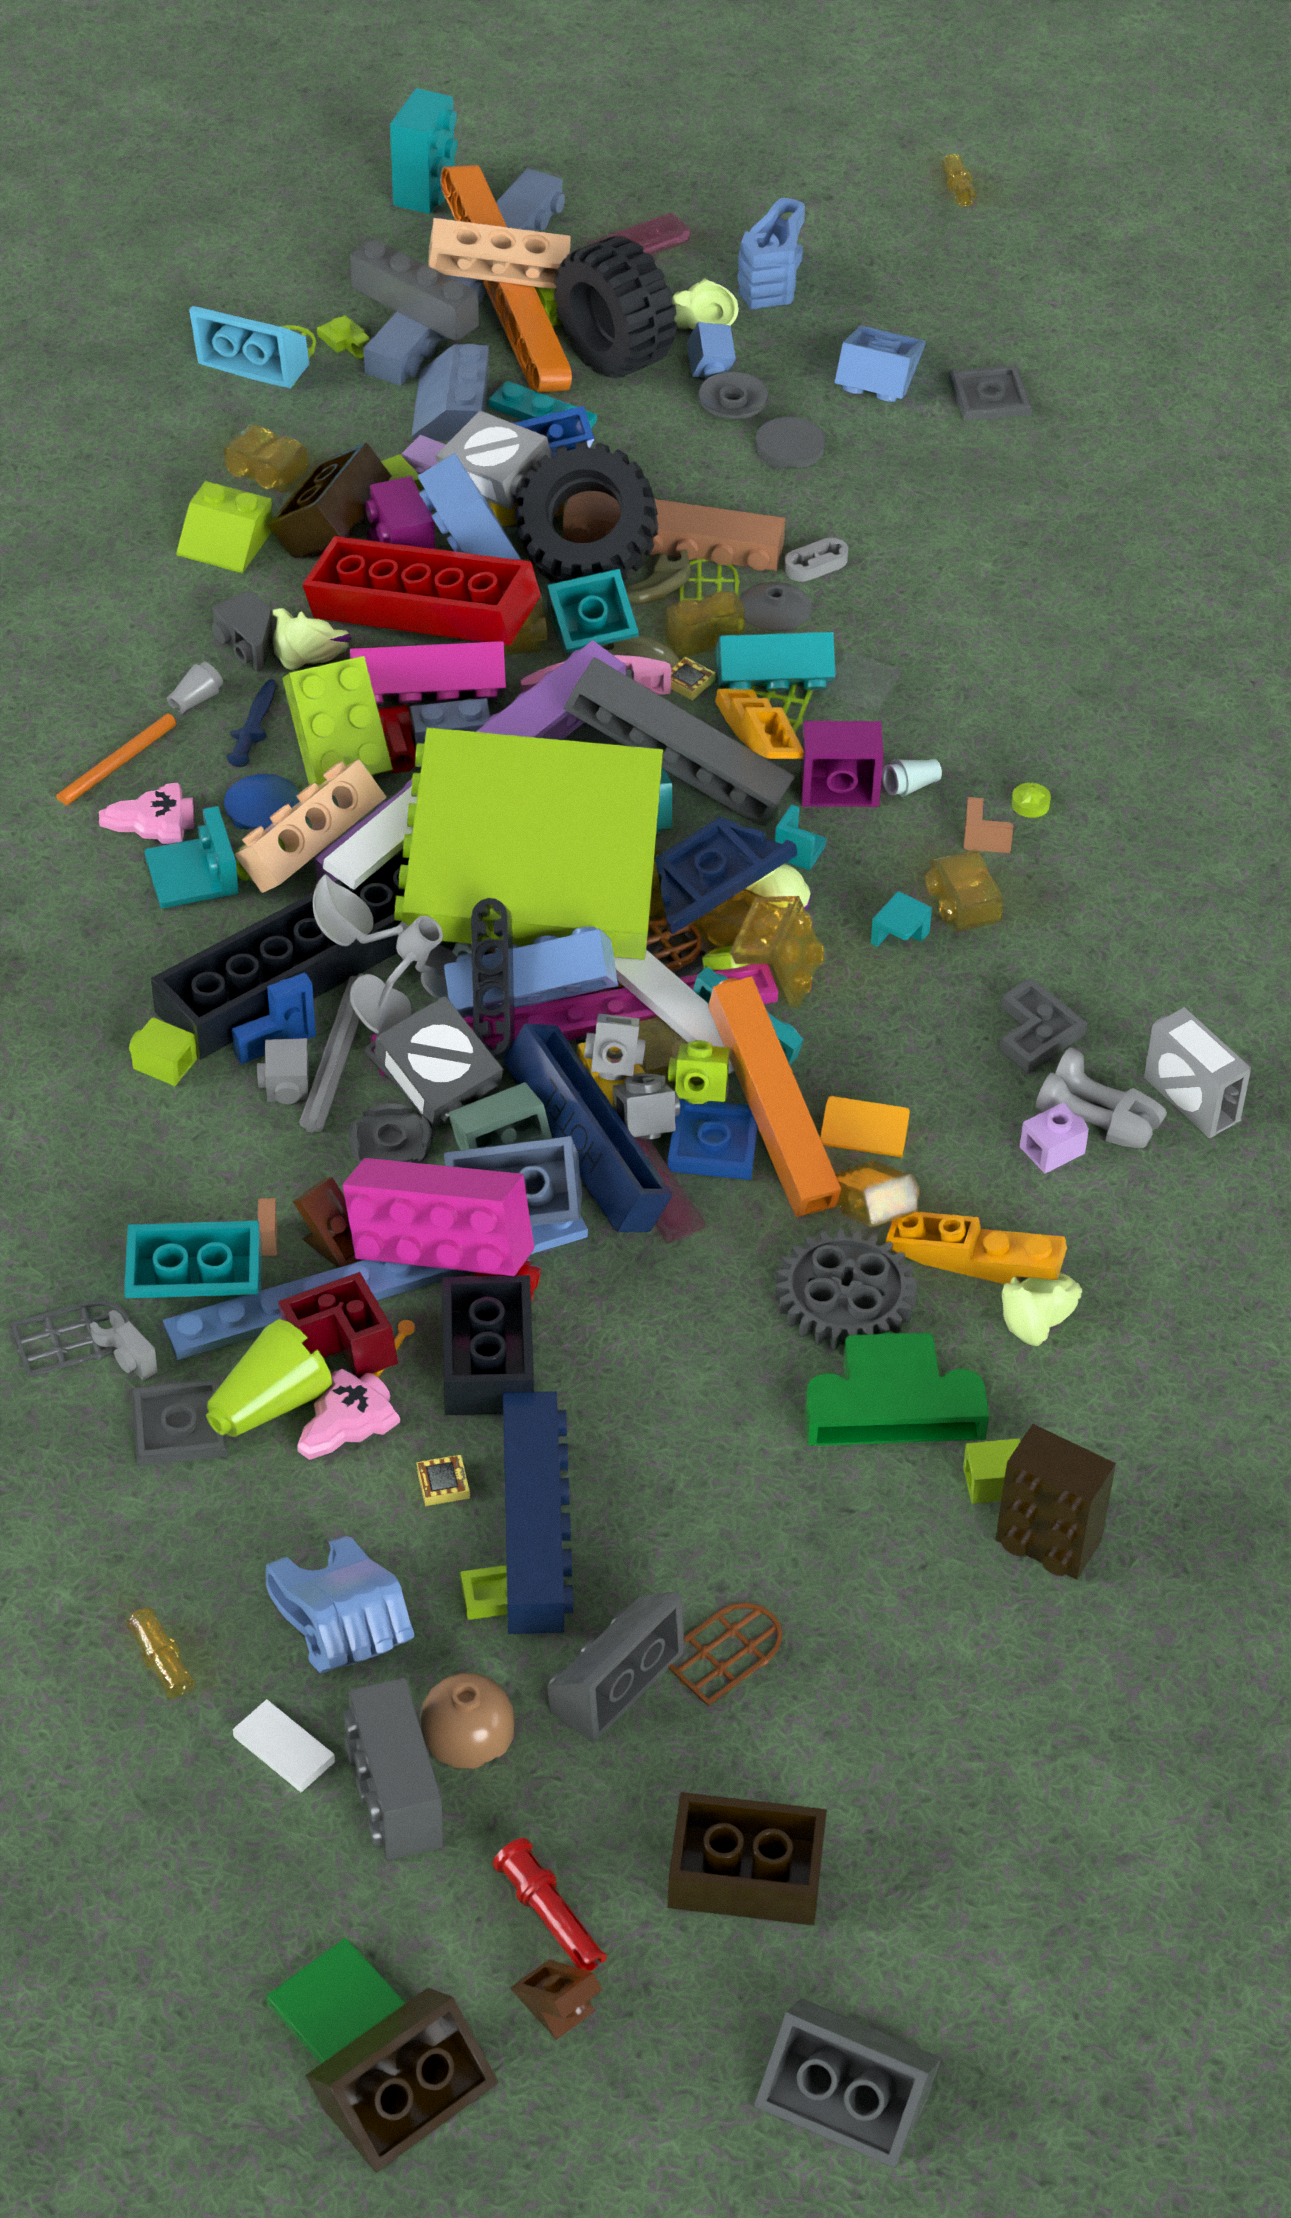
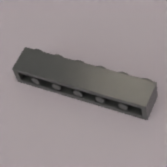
(689, 745)

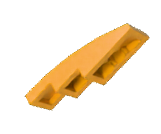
(759, 724)

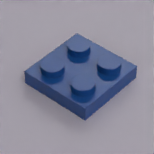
(713, 1140)

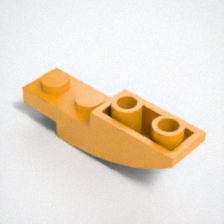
(964, 1248)

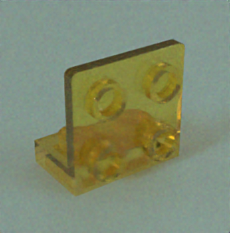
(781, 934)

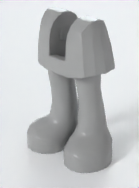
(1130, 1115)

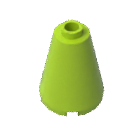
(268, 1381)

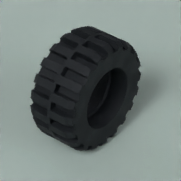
(615, 306)
(579, 472)

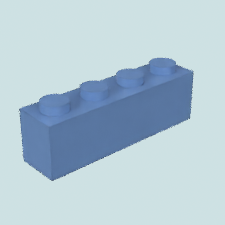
(541, 971)

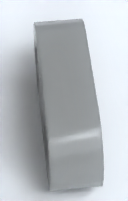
(812, 561)

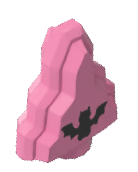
(153, 815)
(347, 1413)

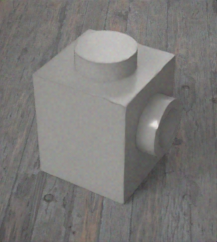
(285, 1070)

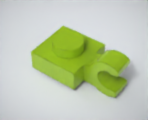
(344, 334)

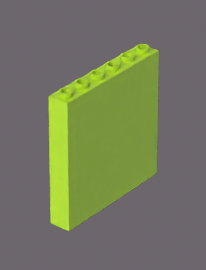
(538, 825)

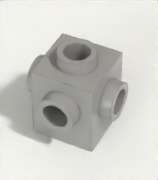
(615, 1032)

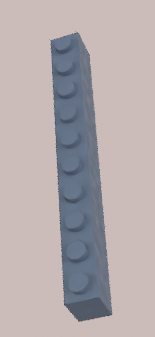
(404, 342)

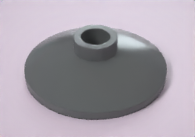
(733, 395)
(775, 606)

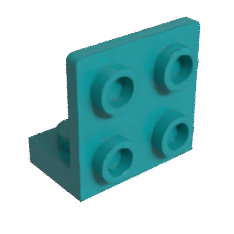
(196, 867)

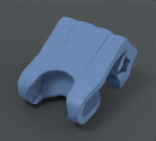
(771, 256)
(342, 1610)

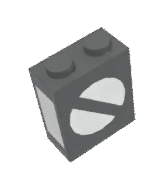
(438, 1061)

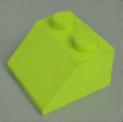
(225, 527)

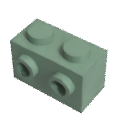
(501, 1120)

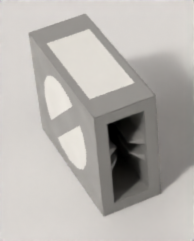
(497, 455)
(1196, 1072)

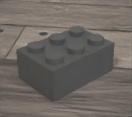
(393, 1770)

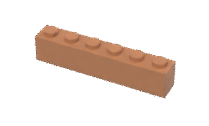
(701, 530)

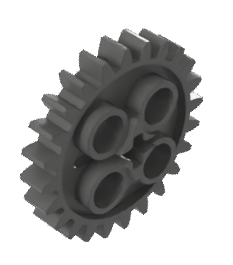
(845, 1288)

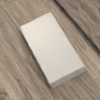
(283, 1745)

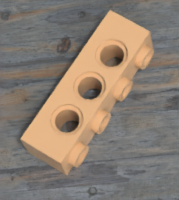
(496, 253)
(356, 796)

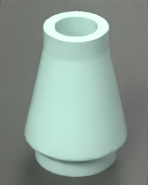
(909, 775)

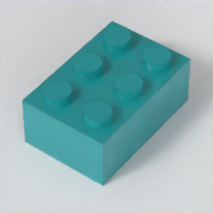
(421, 149)

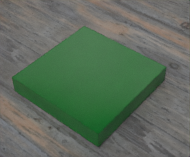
(333, 2000)

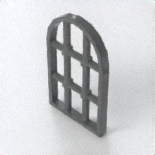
(55, 1332)

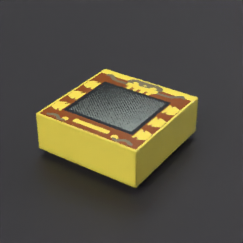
(690, 678)
(443, 1480)

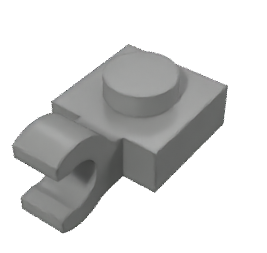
(132, 1350)

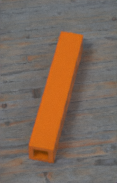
(774, 1097)

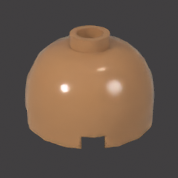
(467, 1720)

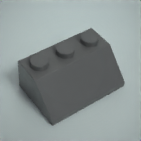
(619, 1664)
(846, 2081)

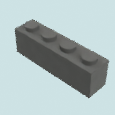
(414, 289)

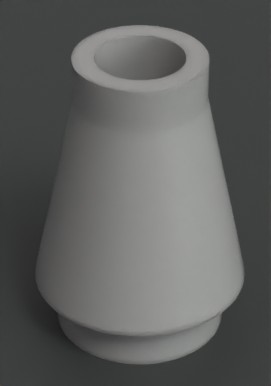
(197, 686)

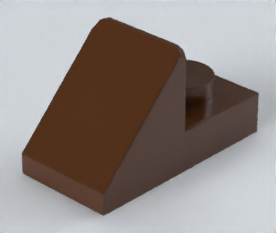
(327, 1218)
(558, 1995)

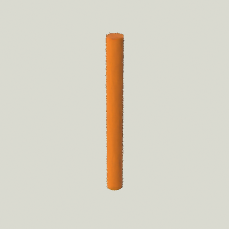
(116, 759)

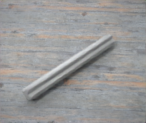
(331, 1064)

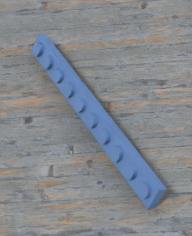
(250, 1314)

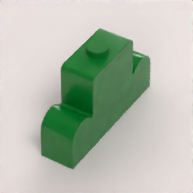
(894, 1396)

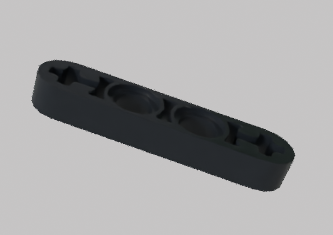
(487, 979)

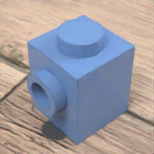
(710, 349)

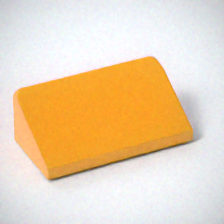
(865, 1126)

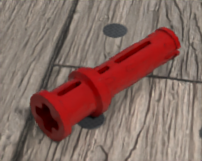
(538, 1889)

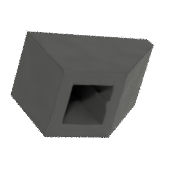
(245, 626)

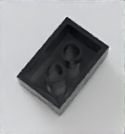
(486, 1342)

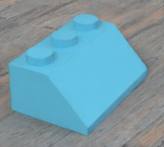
(249, 347)

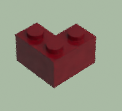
(343, 1319)

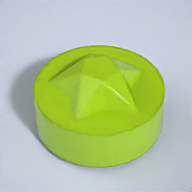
(1031, 800)

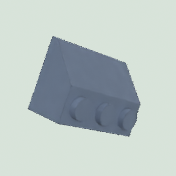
(451, 391)
(548, 1171)

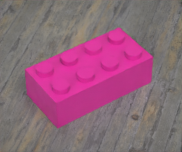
(435, 670)
(439, 1216)

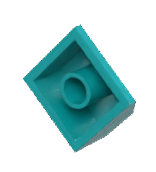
(591, 610)

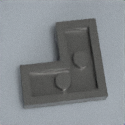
(1045, 1025)

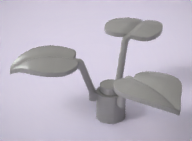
(346, 918)

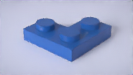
(289, 1018)

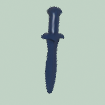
(251, 730)

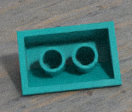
(776, 660)
(193, 1259)

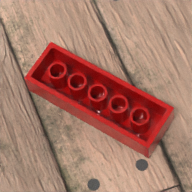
(422, 590)

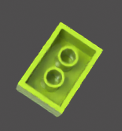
(336, 718)

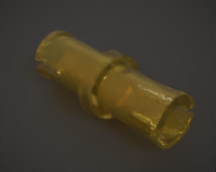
(959, 180)
(160, 1652)

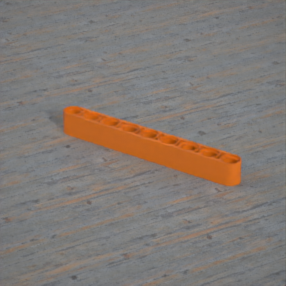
(515, 304)

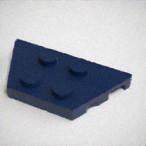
(715, 867)

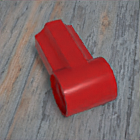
(398, 737)

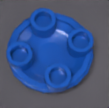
(257, 798)

